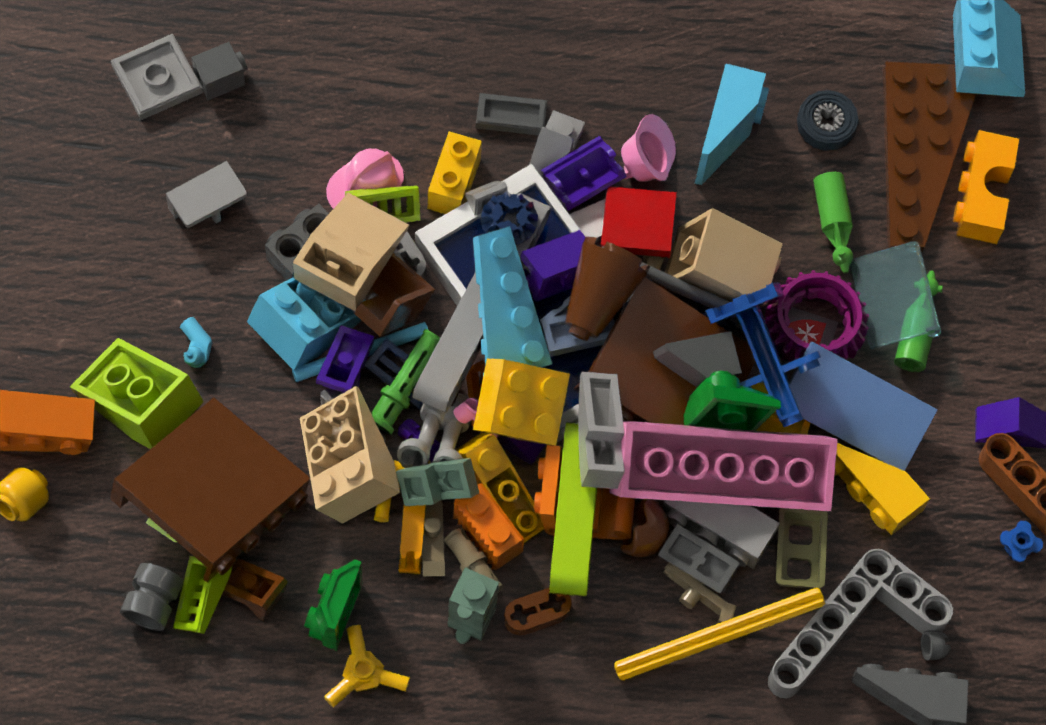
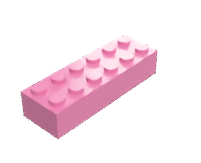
(727, 466)

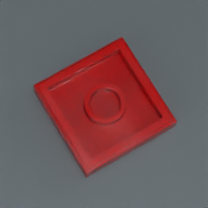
(639, 220)

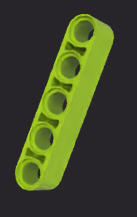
(573, 523)

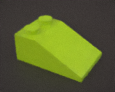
(138, 392)

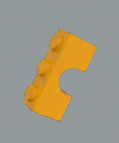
(981, 213)

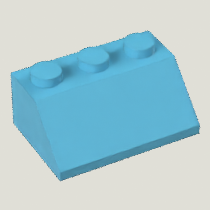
(988, 48)

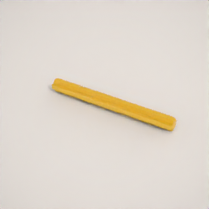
(719, 633)

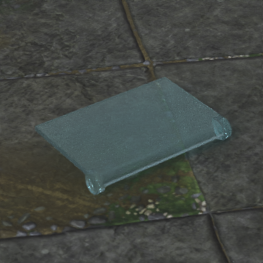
(895, 295)

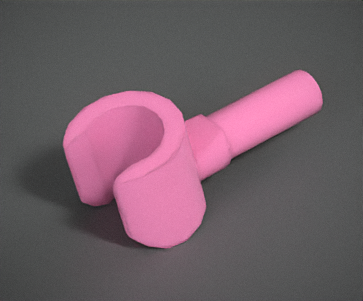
(467, 411)

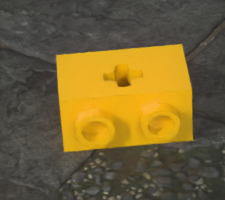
(454, 173)

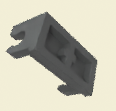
(699, 559)

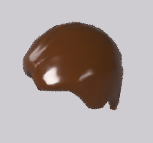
(648, 531)

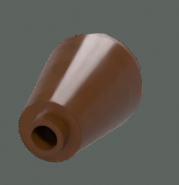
(601, 287)

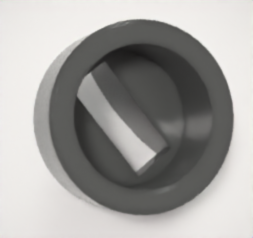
(934, 646)

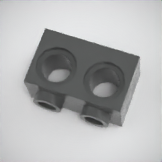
(292, 239)

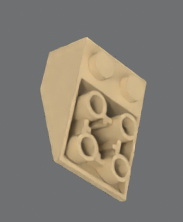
(348, 251)
(347, 457)

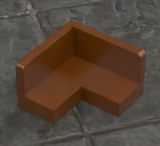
(394, 298)

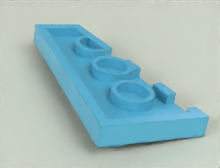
(506, 303)

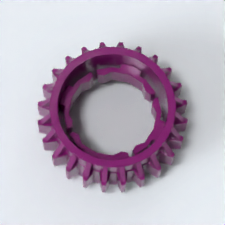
(823, 287)

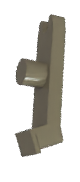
(433, 541)
(697, 592)

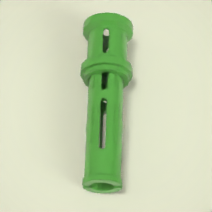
(399, 399)

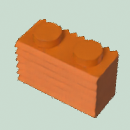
(489, 527)

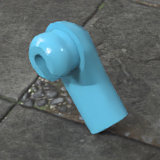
(200, 343)

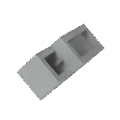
(600, 431)

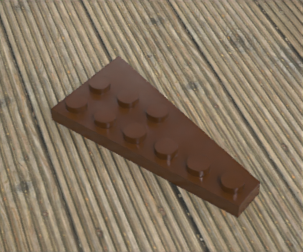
(921, 141)

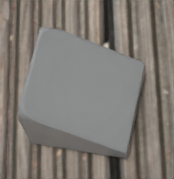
(481, 196)

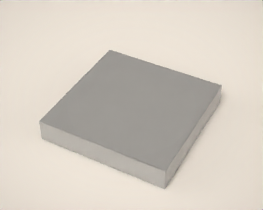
(156, 76)

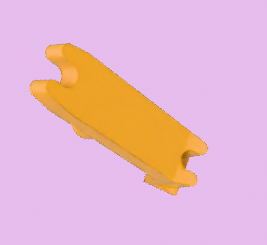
(412, 539)

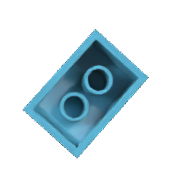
(737, 106)

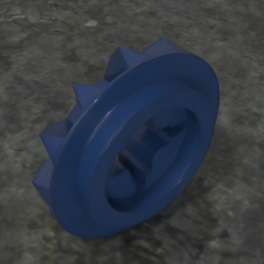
(525, 219)

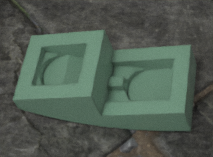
(437, 481)

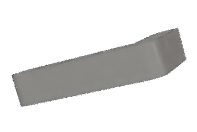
(847, 613)

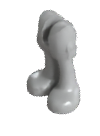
(417, 451)

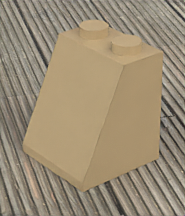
(723, 256)

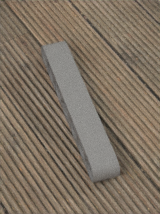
(463, 335)

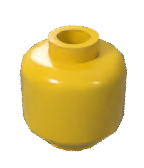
(22, 494)

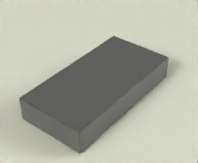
(511, 114)

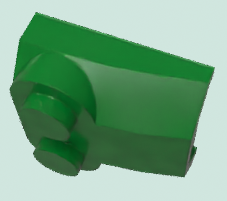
(727, 404)
(336, 604)

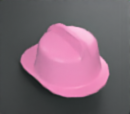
(649, 151)
(365, 171)

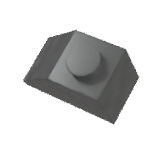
(700, 357)

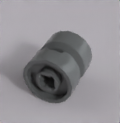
(152, 593)

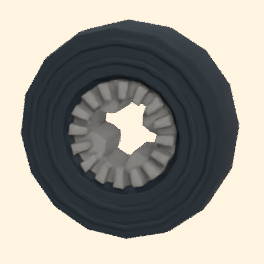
(827, 104)

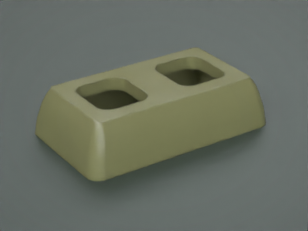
(813, 553)

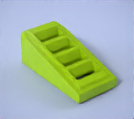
(381, 195)
(191, 593)

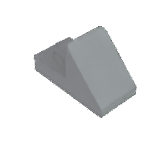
(556, 140)

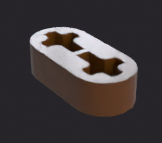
(539, 619)

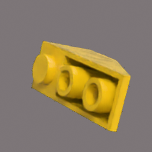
(502, 482)
(881, 487)

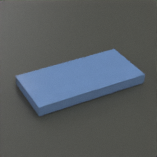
(861, 408)

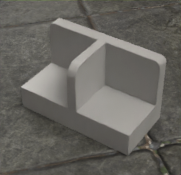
(206, 195)

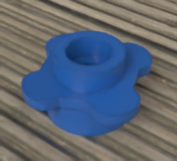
(1018, 551)

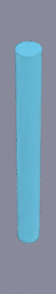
(398, 338)

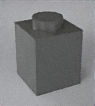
(219, 70)

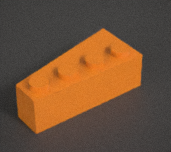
(45, 422)

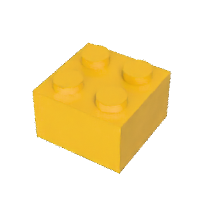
(521, 401)

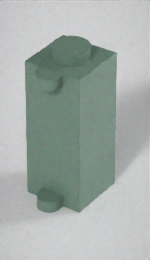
(472, 605)

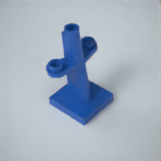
(763, 349)

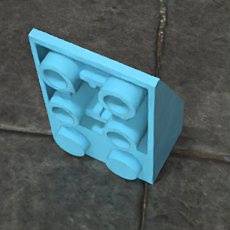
(299, 321)

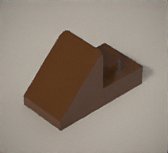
(255, 587)

